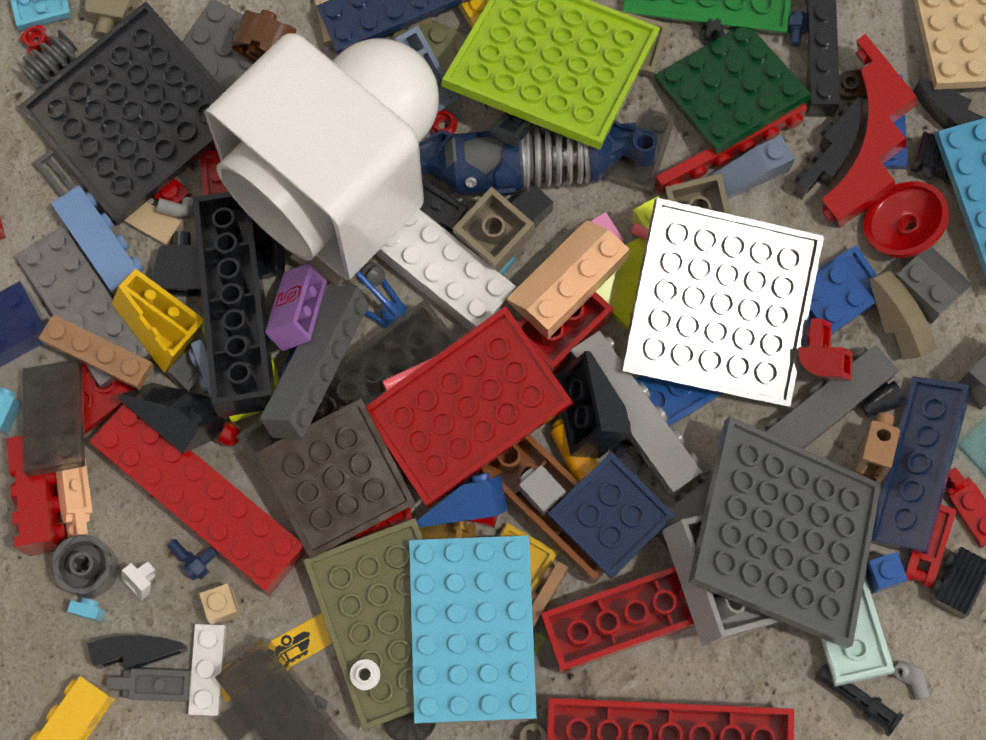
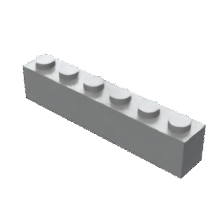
(650, 434)

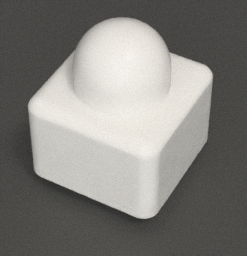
(327, 146)

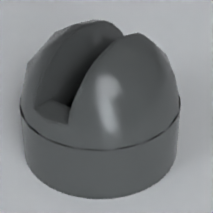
(374, 273)

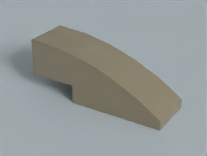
(902, 316)

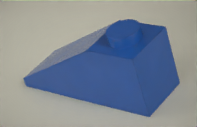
(473, 500)

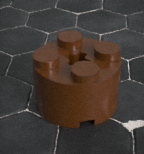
(258, 33)

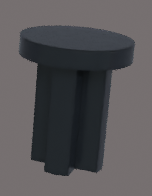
(711, 31)

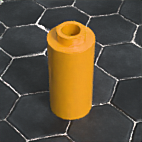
(578, 466)

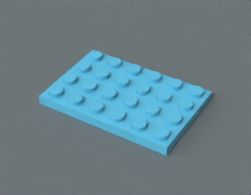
(472, 629)

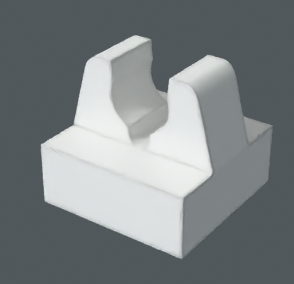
(138, 579)

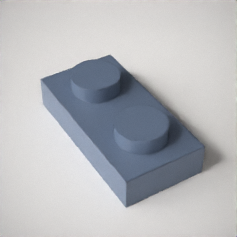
(199, 357)

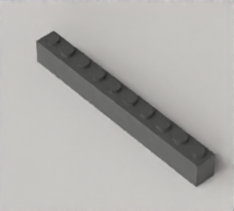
(806, 419)

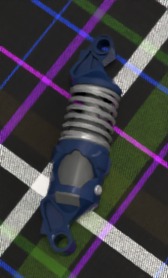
(477, 161)

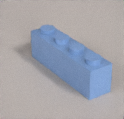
(95, 237)

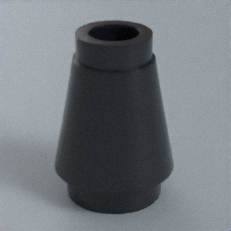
(883, 399)

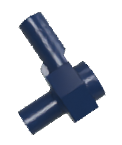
(797, 26)
(195, 565)

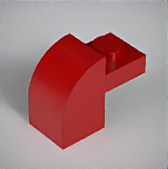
(821, 358)

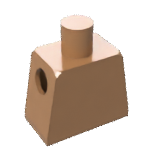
(877, 448)

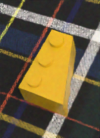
(156, 318)

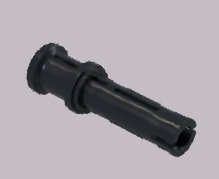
(869, 711)

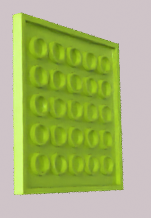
(553, 63)

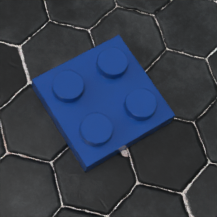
(839, 296)

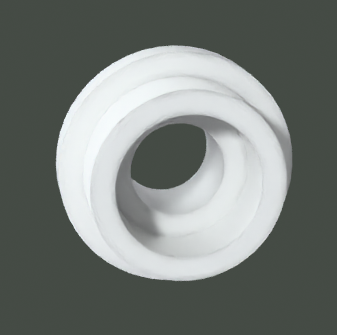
(372, 681)

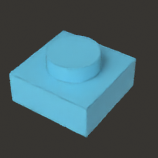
(87, 609)

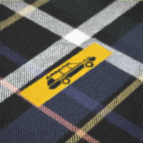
(300, 642)

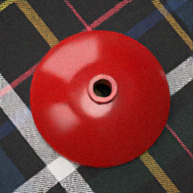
(903, 208)

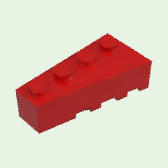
(36, 505)

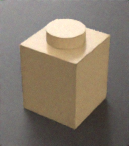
(220, 604)

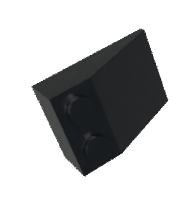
(176, 414)
(598, 414)

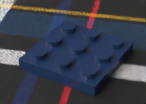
(611, 515)

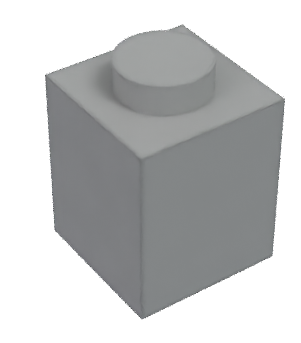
(541, 489)

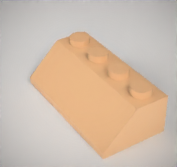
(569, 277)

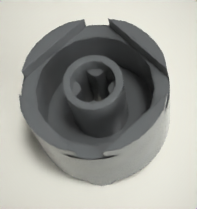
(73, 578)

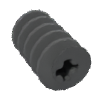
(48, 59)

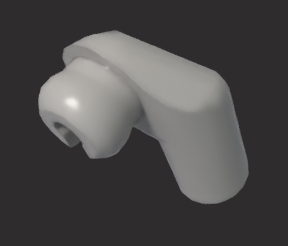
(175, 209)
(913, 676)

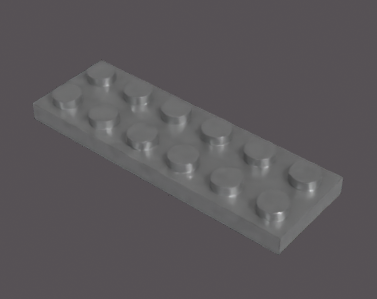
(76, 293)

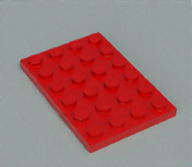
(467, 406)

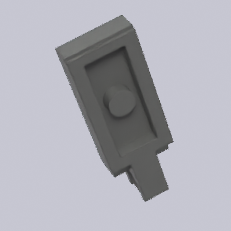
(153, 685)

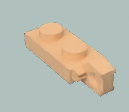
(74, 499)

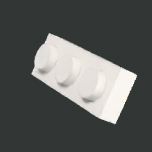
(206, 665)

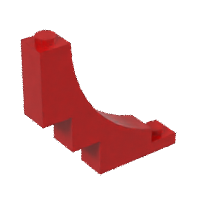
(887, 102)

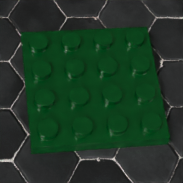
(732, 88)

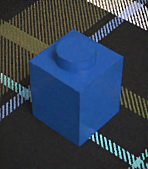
(885, 572)

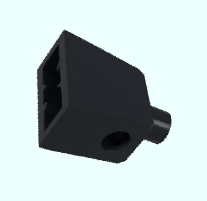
(178, 267)

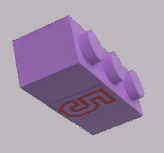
(296, 306)

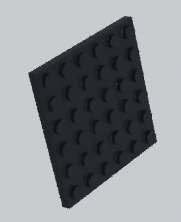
(128, 112)

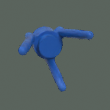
(391, 310)

